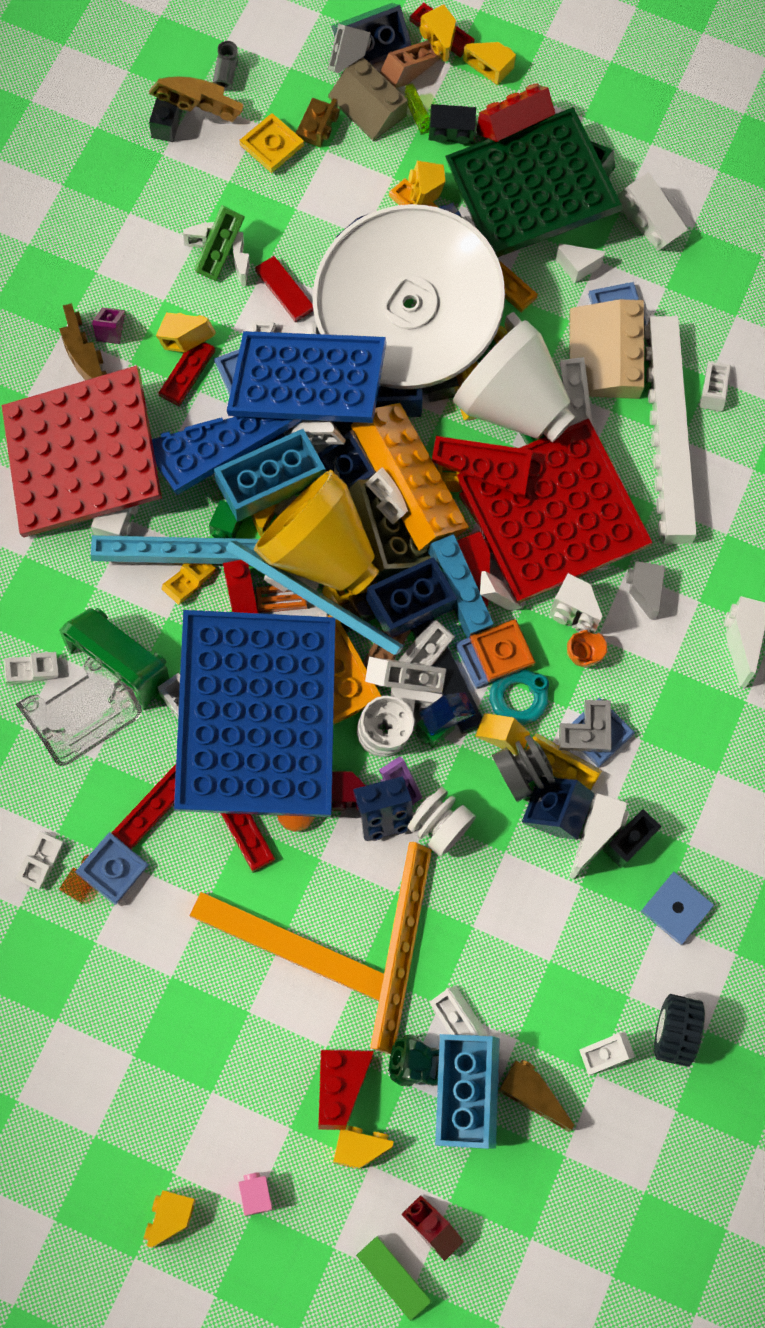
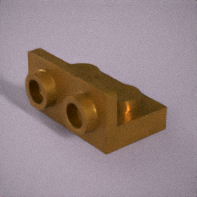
(317, 121)

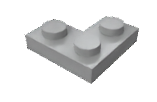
(593, 734)

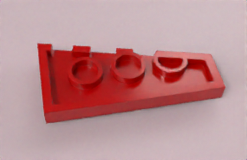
(489, 463)

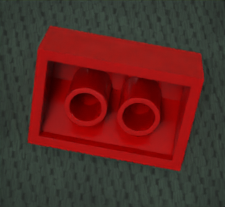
(515, 113)

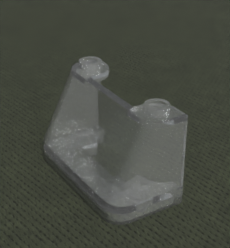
(81, 714)

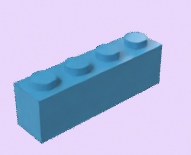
(469, 605)

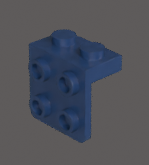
(384, 808)

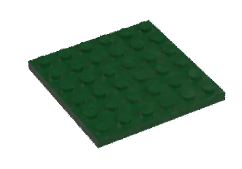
(533, 183)

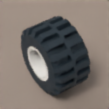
(679, 1030)

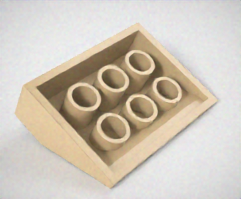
(612, 346)

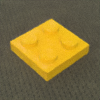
(271, 143)

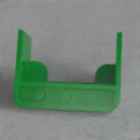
(116, 653)

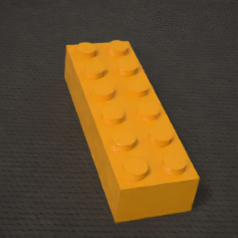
(397, 448)

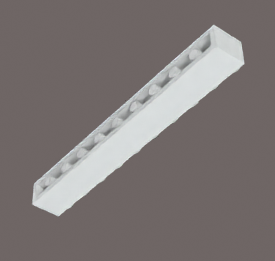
(670, 430)

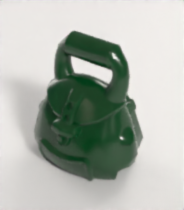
(412, 1062)

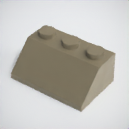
(369, 99)

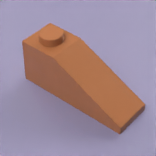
(408, 63)

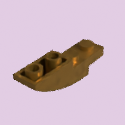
(193, 92)
(80, 352)

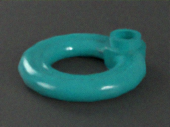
(528, 678)

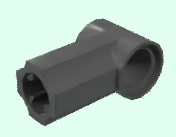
(226, 66)

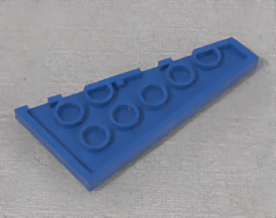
(199, 449)

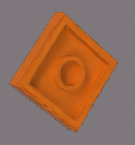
(502, 650)

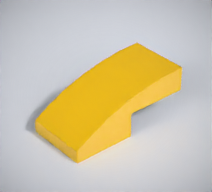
(187, 581)

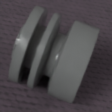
(524, 768)

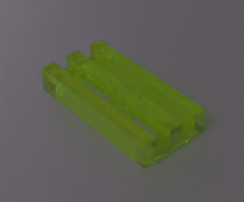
(417, 109)

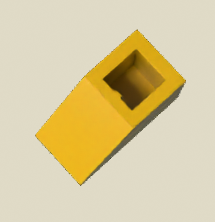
(439, 30)
(426, 182)
(184, 332)
(358, 1149)
(171, 1217)

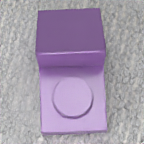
(397, 769)

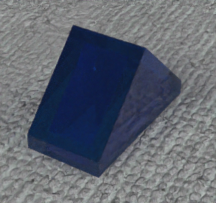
(447, 712)

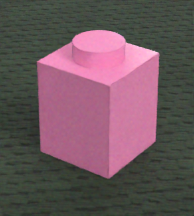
(255, 1194)

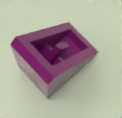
(108, 325)

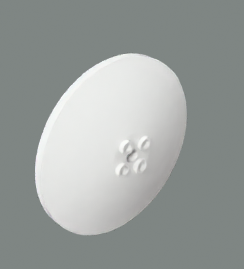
(420, 257)

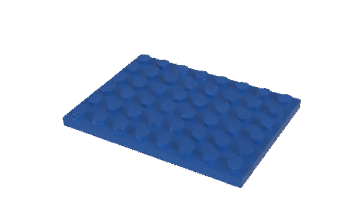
(255, 714)

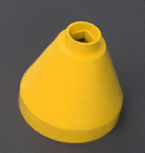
(321, 538)

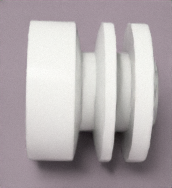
(397, 720)
(441, 821)

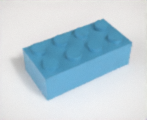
(269, 474)
(467, 1091)

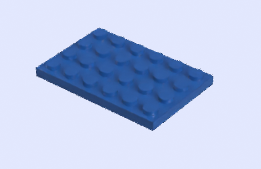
(307, 376)

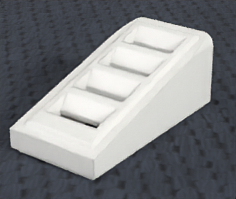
(712, 399)

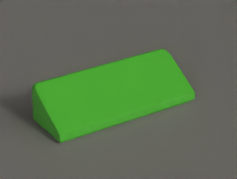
(219, 243)
(393, 1278)

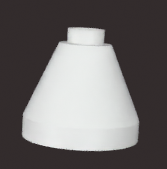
(518, 387)

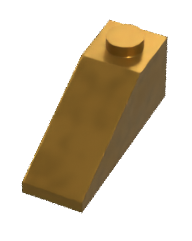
(532, 1092)

